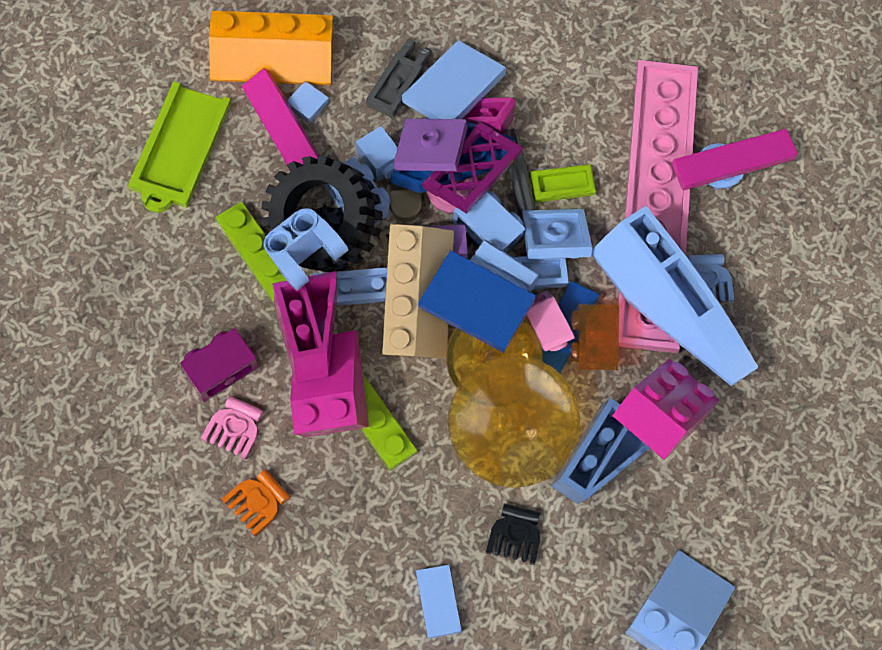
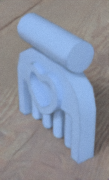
(712, 272)

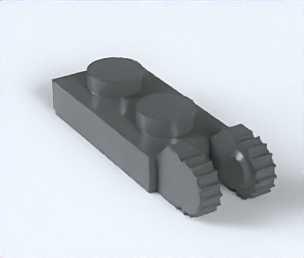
(397, 79)

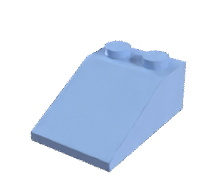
(681, 607)

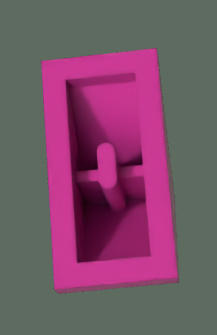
(493, 112)

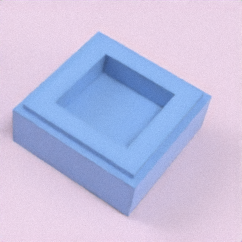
(307, 102)

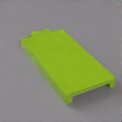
(178, 148)

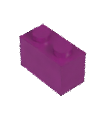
(218, 364)

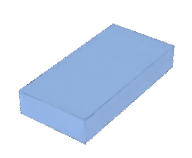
(438, 601)

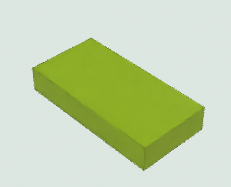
(562, 183)

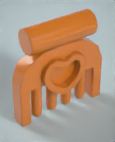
(261, 499)

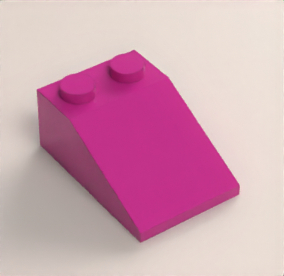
(333, 401)

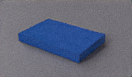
(476, 301)

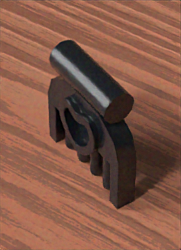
(516, 528)

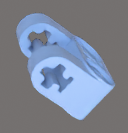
(297, 240)

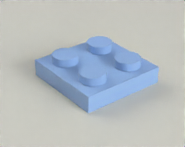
(556, 234)

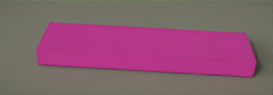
(278, 117)
(734, 159)

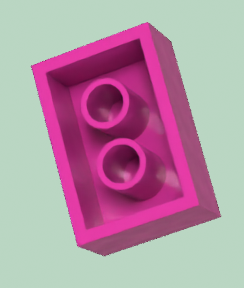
(666, 408)

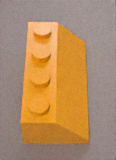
(286, 44)

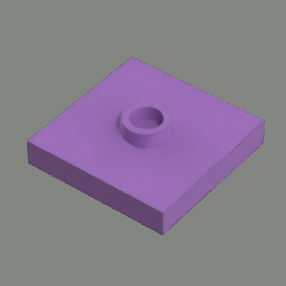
(430, 144)

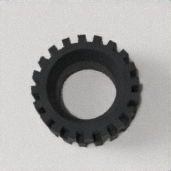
(356, 198)

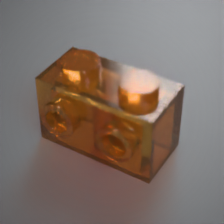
(596, 336)

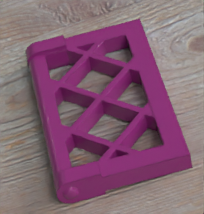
(496, 142)

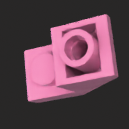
(549, 322)

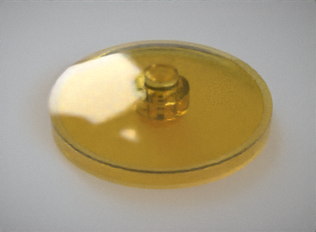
(513, 421)

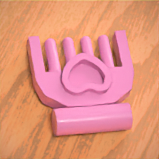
(236, 422)

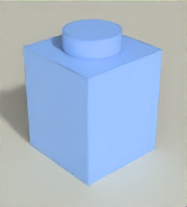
(377, 153)

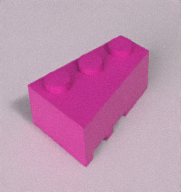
(308, 324)

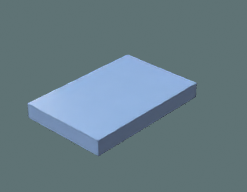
(454, 83)

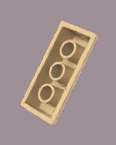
(412, 263)

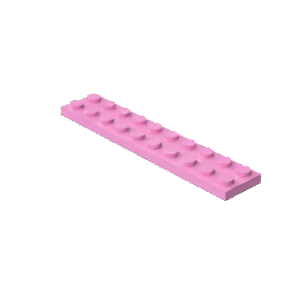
(659, 133)

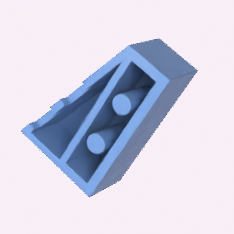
(598, 455)

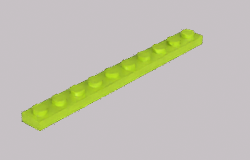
(248, 240)

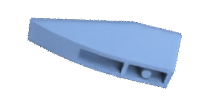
(672, 294)

